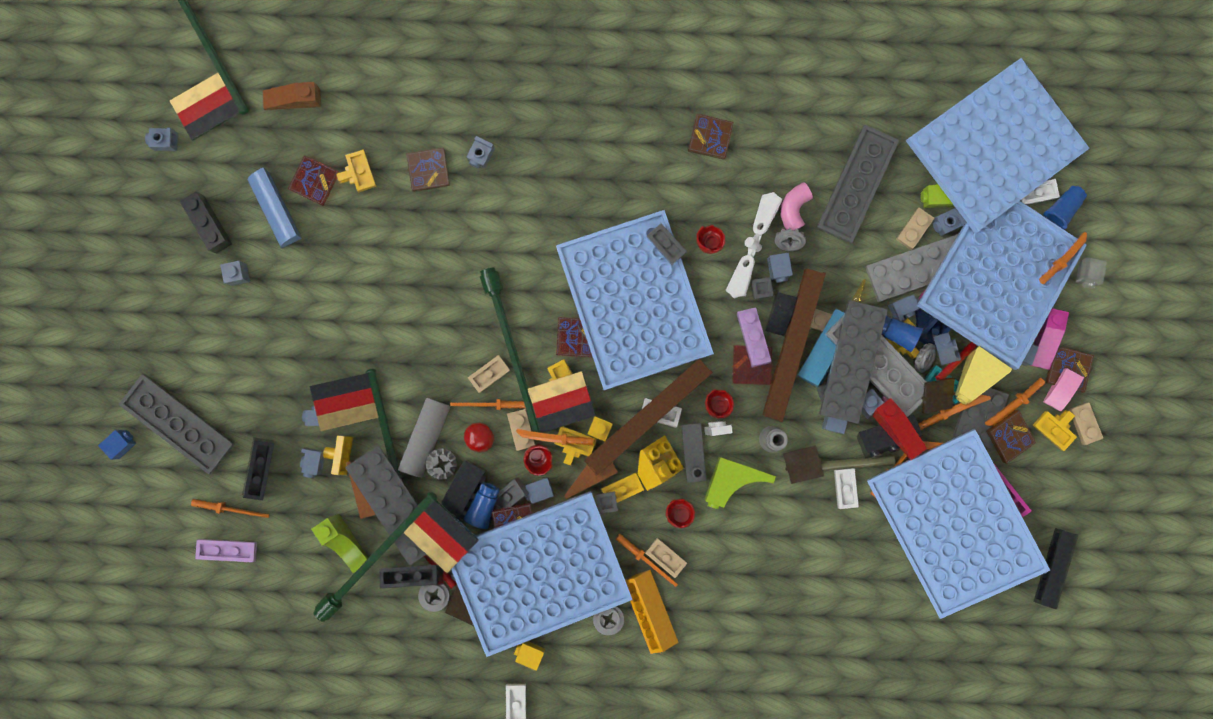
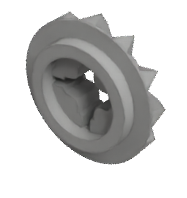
(782, 239)
(925, 358)
(432, 460)
(437, 604)
(610, 628)

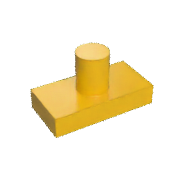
(339, 454)

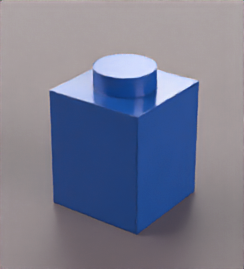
(117, 444)

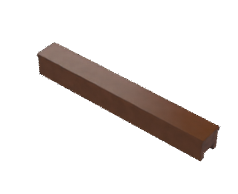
(793, 344)
(647, 417)

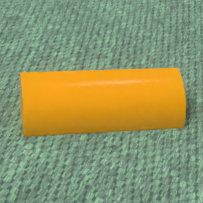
(651, 612)

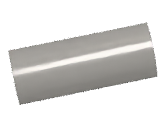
(424, 437)

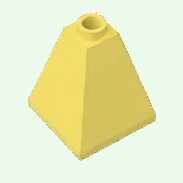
(979, 374)

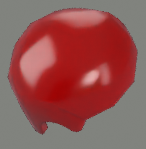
(710, 239)
(719, 404)
(478, 437)
(538, 460)
(680, 513)

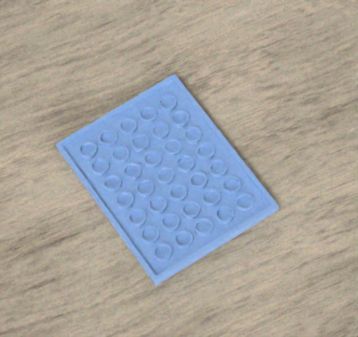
(997, 145)
(992, 282)
(633, 302)
(958, 524)
(540, 574)

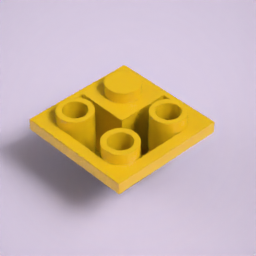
(658, 463)

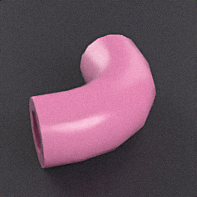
(791, 206)

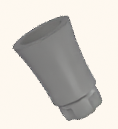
(766, 439)

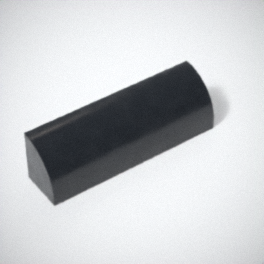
(1058, 561)

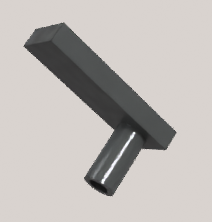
(693, 452)

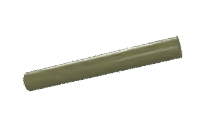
(857, 463)

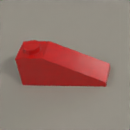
(899, 428)

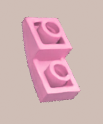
(1063, 390)

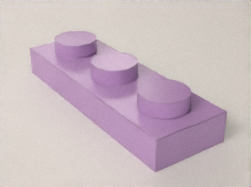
(753, 337)
(226, 550)

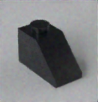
(780, 313)

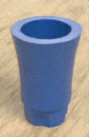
(1066, 206)
(901, 333)
(482, 506)

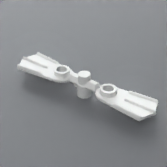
(766, 212)

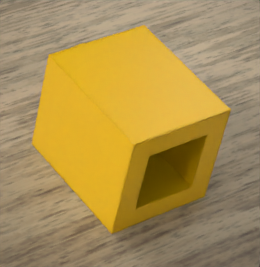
(599, 428)
(529, 654)

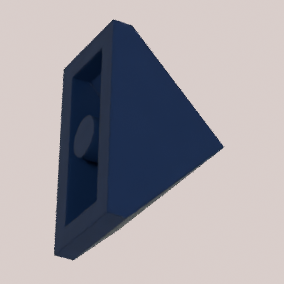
(931, 326)

